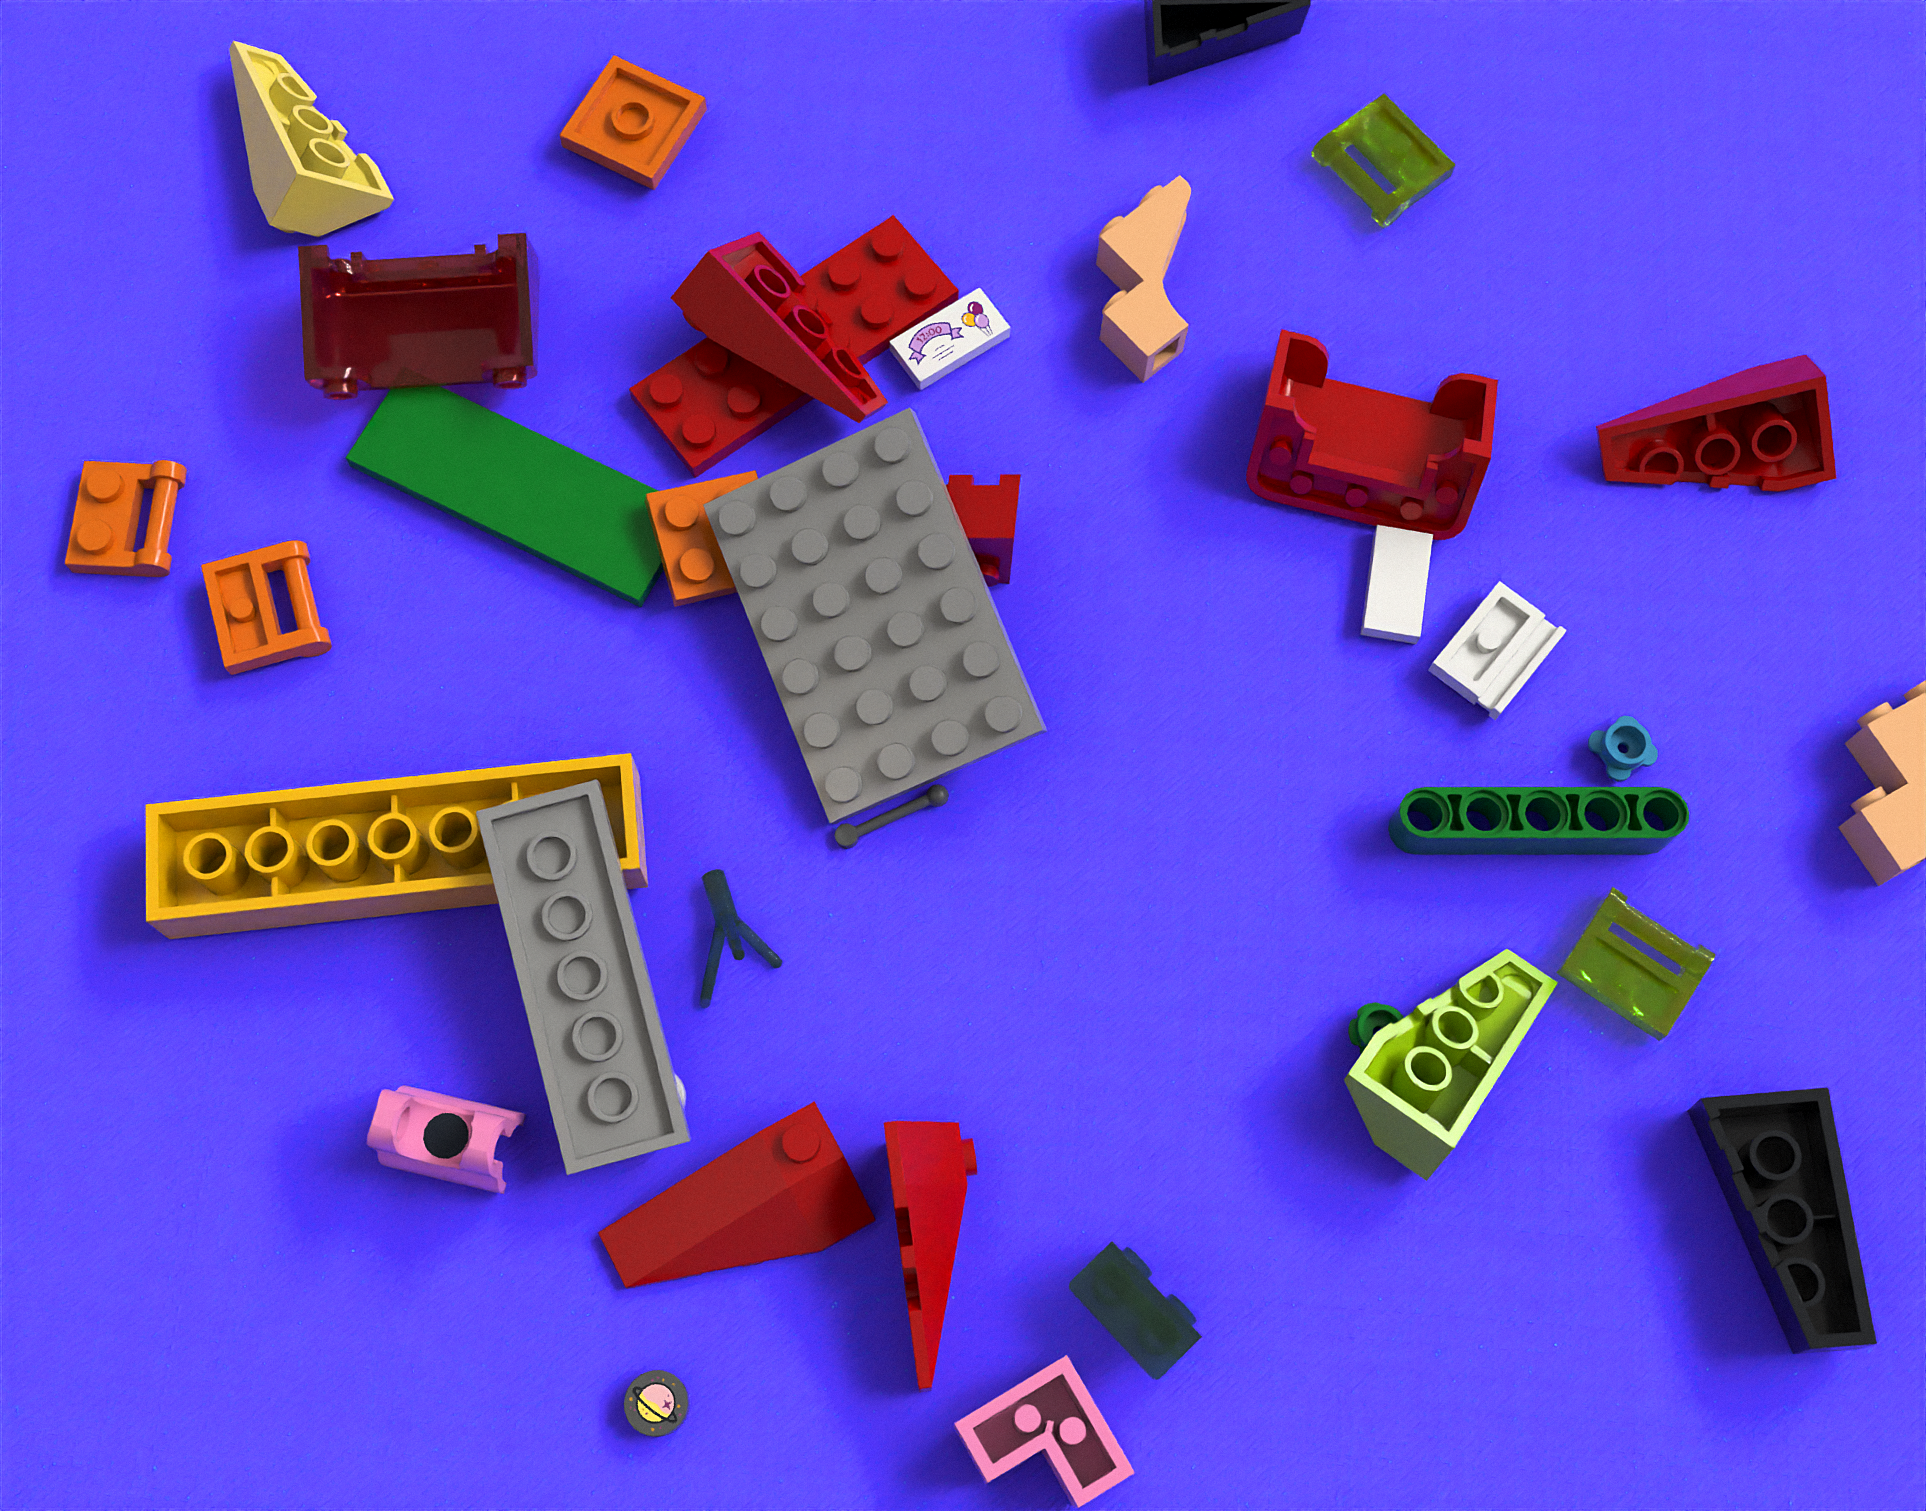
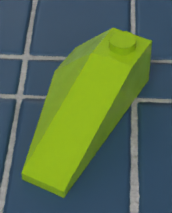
(1437, 1065)

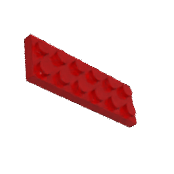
(718, 401)

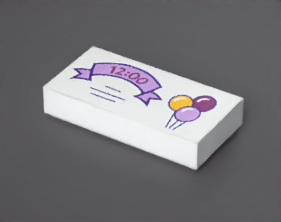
(949, 338)

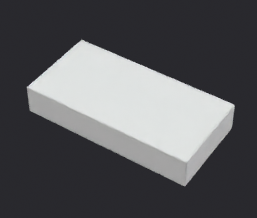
(1396, 584)

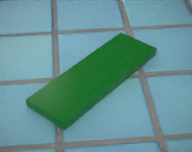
(514, 487)

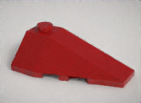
(754, 307)
(1743, 430)
(929, 1195)

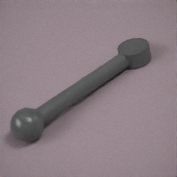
(848, 835)

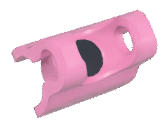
(441, 1136)

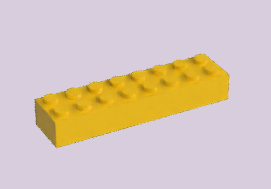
(355, 846)

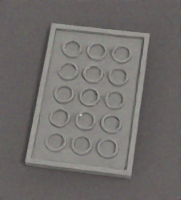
(874, 617)

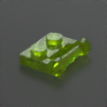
(1394, 149)
(1627, 977)

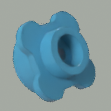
(1636, 739)

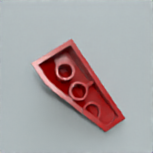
(754, 1204)

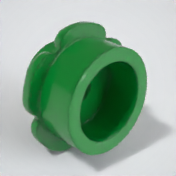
(1369, 1017)

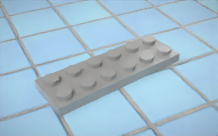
(583, 977)

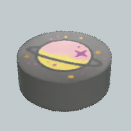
(656, 1403)

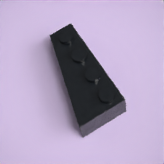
(1793, 1209)

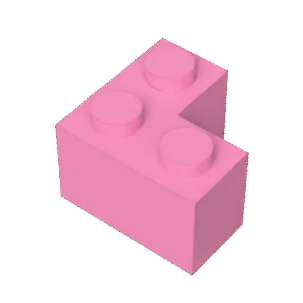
(1053, 1416)

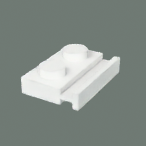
(1497, 650)

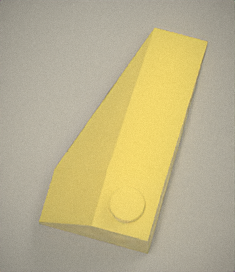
(295, 154)

